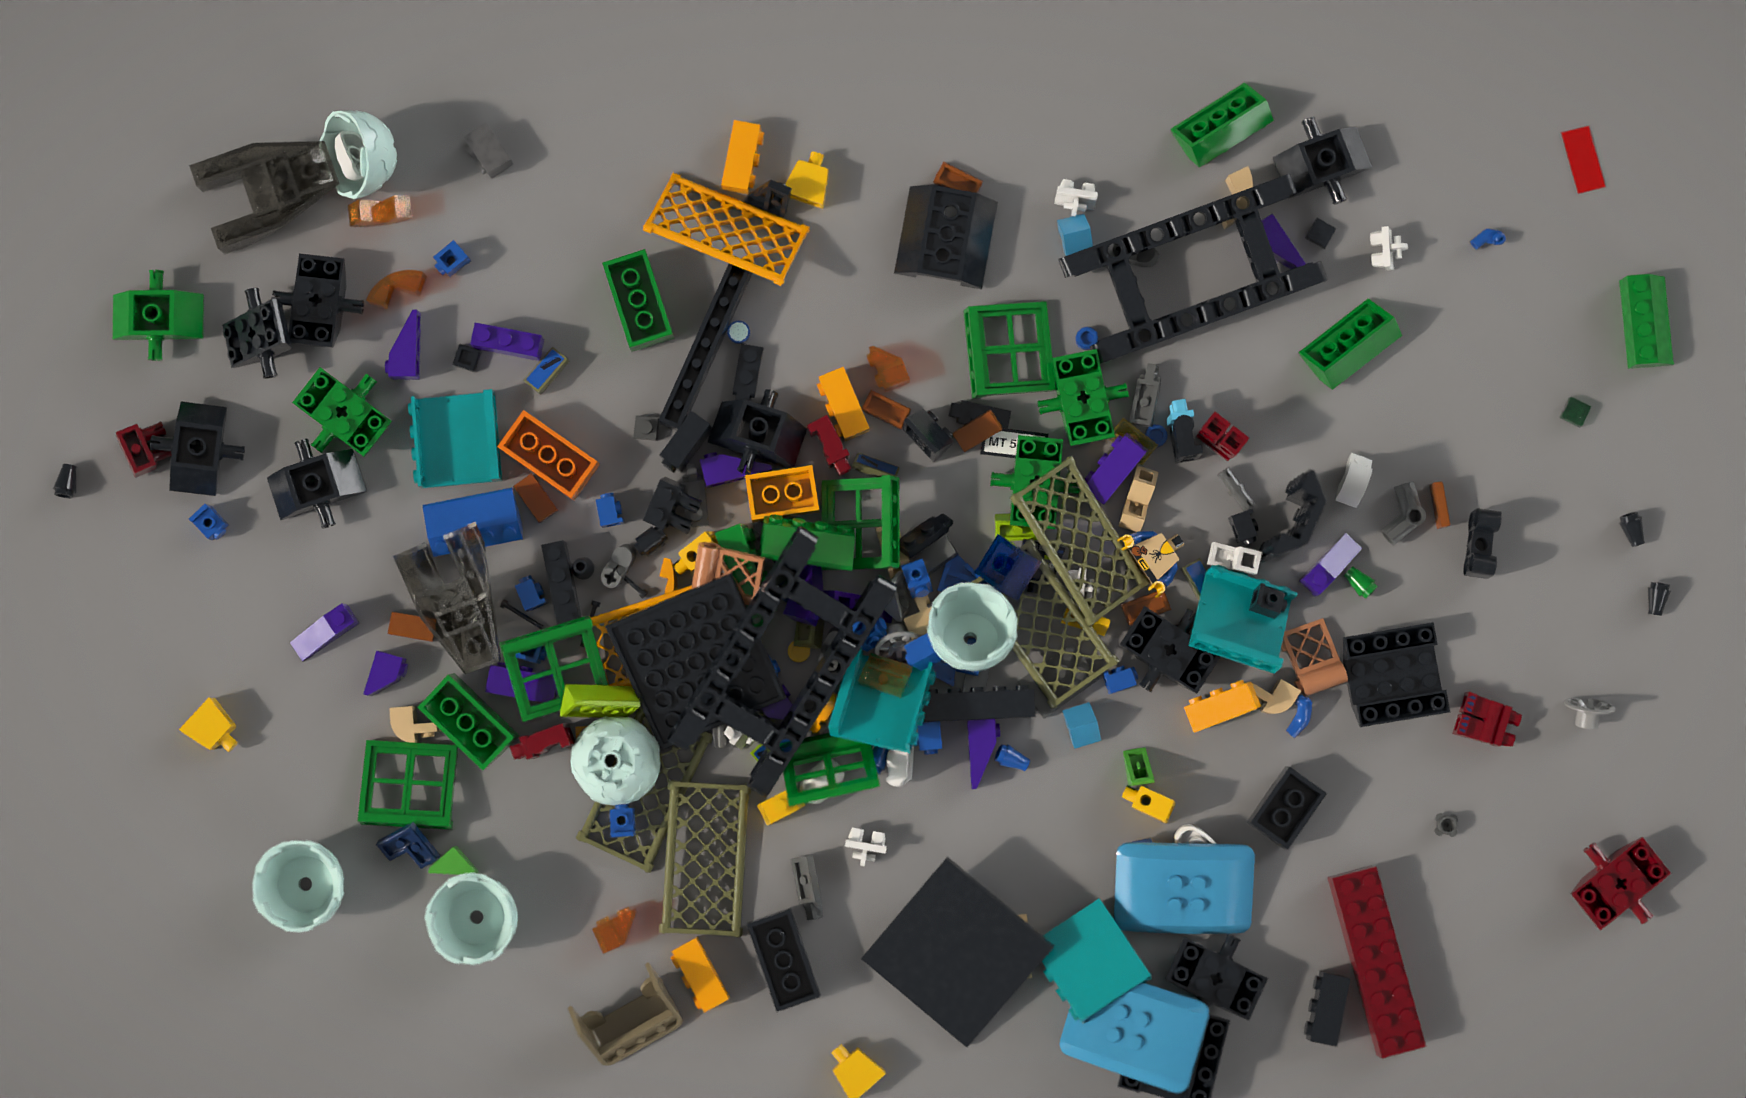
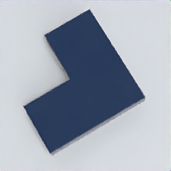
(411, 841)

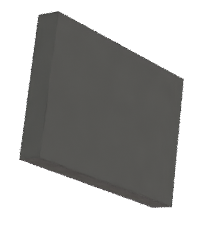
(1065, 676)

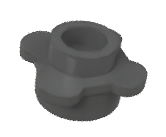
(1452, 825)

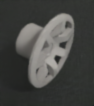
(896, 638)
(1588, 714)

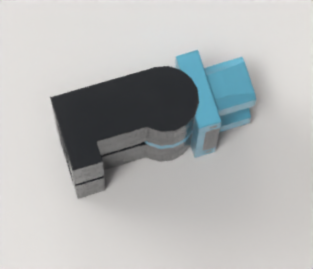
(1181, 432)

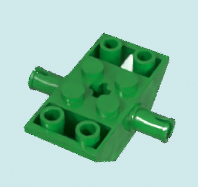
(178, 315)
(1077, 376)
(324, 401)
(1032, 460)

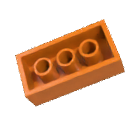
(548, 455)

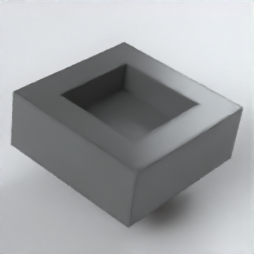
(646, 428)

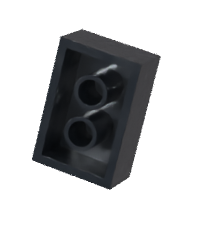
(1286, 807)

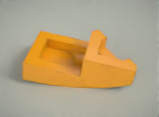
(668, 572)

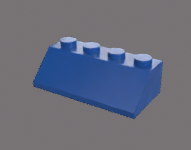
(493, 512)

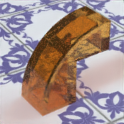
(378, 213)
(405, 280)

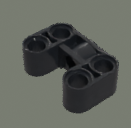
(1481, 527)

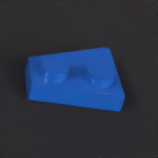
(956, 572)

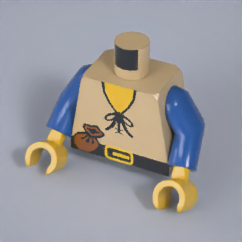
(1154, 556)

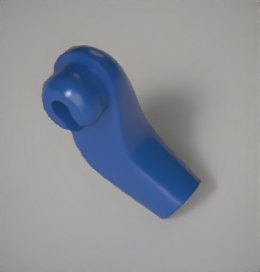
(1302, 715)

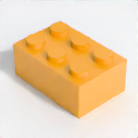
(782, 493)

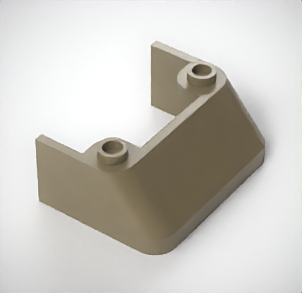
(631, 1025)

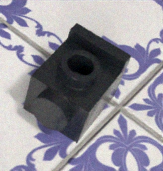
(1244, 527)
(1261, 601)

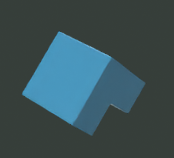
(1075, 233)
(1082, 725)

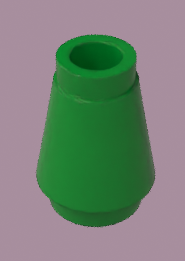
(1360, 582)

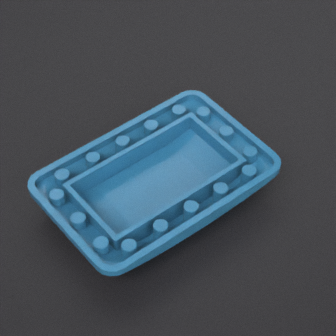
(1184, 888)
(1142, 1036)

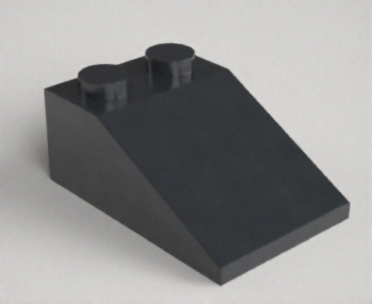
(928, 434)

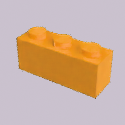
(742, 157)
(842, 404)
(1222, 705)
(699, 975)

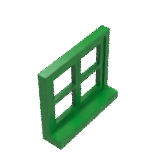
(978, 350)
(889, 522)
(546, 637)
(824, 748)
(405, 816)

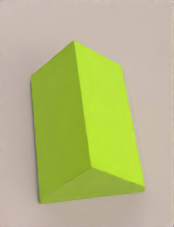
(598, 701)

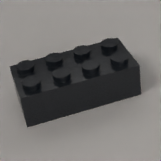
(783, 959)

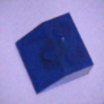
(1007, 567)

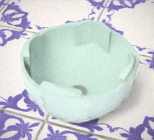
(377, 156)
(974, 612)
(636, 755)
(279, 891)
(451, 923)

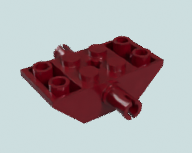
(1638, 873)

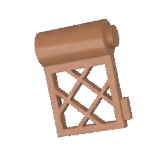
(711, 563)
(1322, 674)

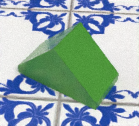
(1137, 767)
(453, 863)

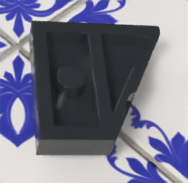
(770, 197)

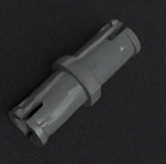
(1236, 489)

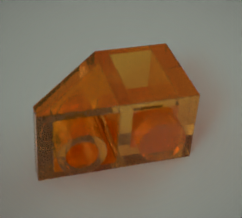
(889, 368)
(616, 931)

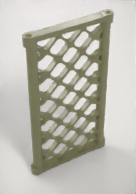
(1050, 550)
(1092, 635)
(647, 865)
(736, 930)

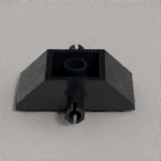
(1340, 147)
(318, 279)
(257, 334)
(776, 442)
(191, 470)
(337, 479)
(1147, 641)
(1237, 985)

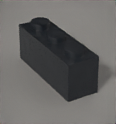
(1327, 1008)

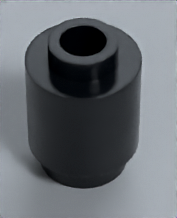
(650, 541)

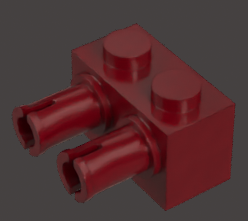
(135, 448)

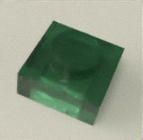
(1575, 412)

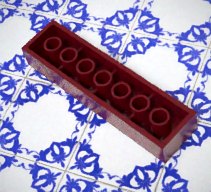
(1376, 961)

